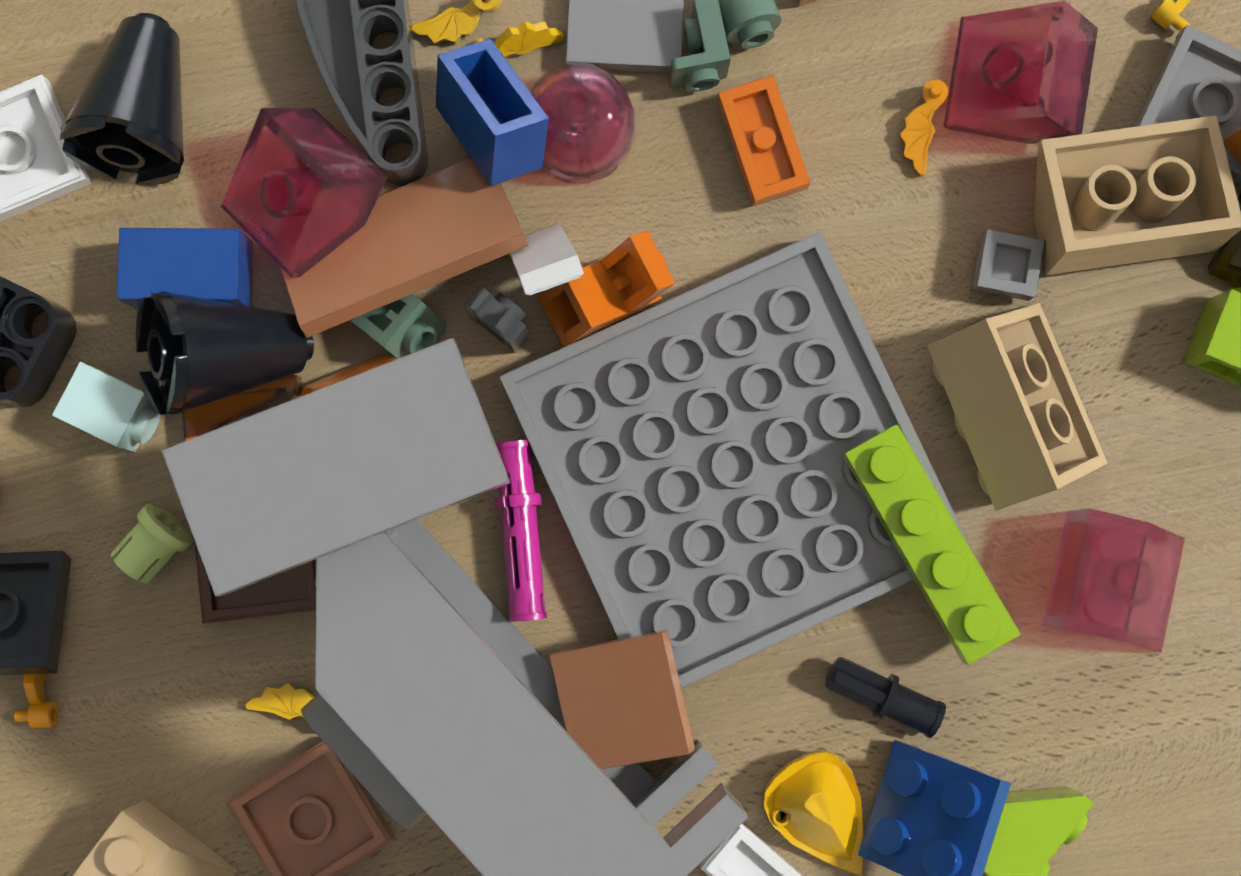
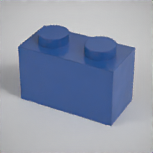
(491, 111)
(185, 262)

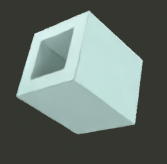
(107, 408)

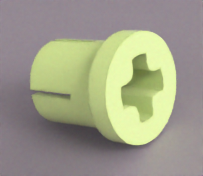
(151, 543)

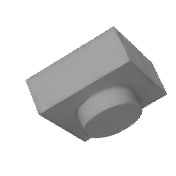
(1008, 265)

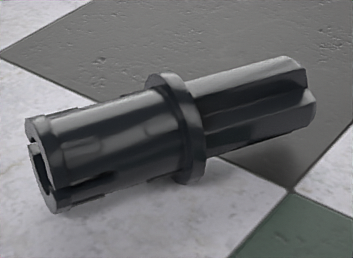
(885, 696)

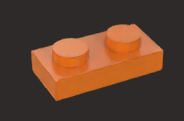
(763, 140)

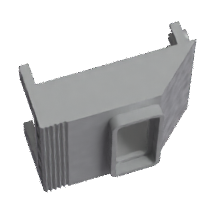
(464, 723)

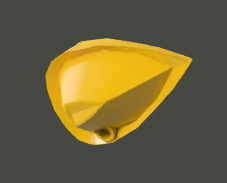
(819, 808)

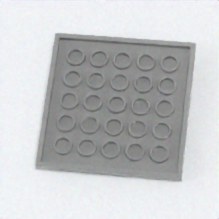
(711, 460)

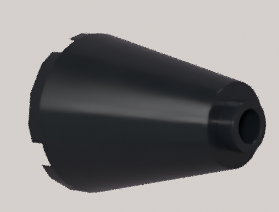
(131, 106)
(213, 349)

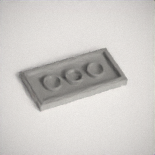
(335, 467)

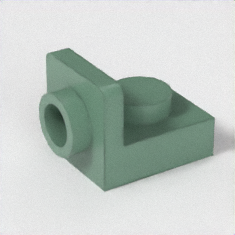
(707, 37)
(402, 326)

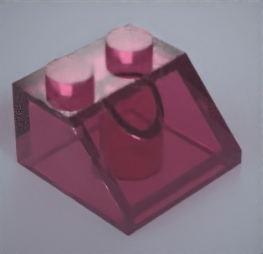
(1022, 73)
(301, 188)
(1114, 579)

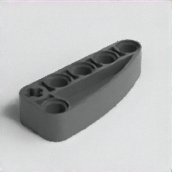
(358, 74)

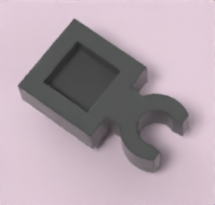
(499, 317)

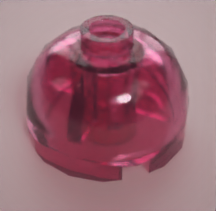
(587, 124)

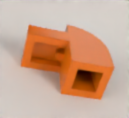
(609, 290)

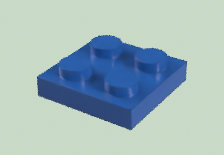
(933, 815)

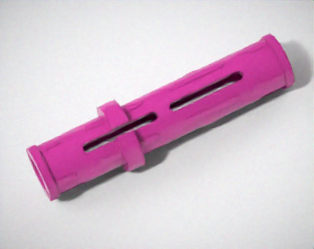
(520, 533)

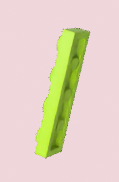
(931, 545)

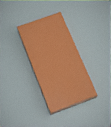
(407, 245)

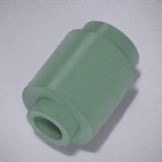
(749, 21)

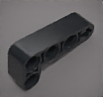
(36, 357)

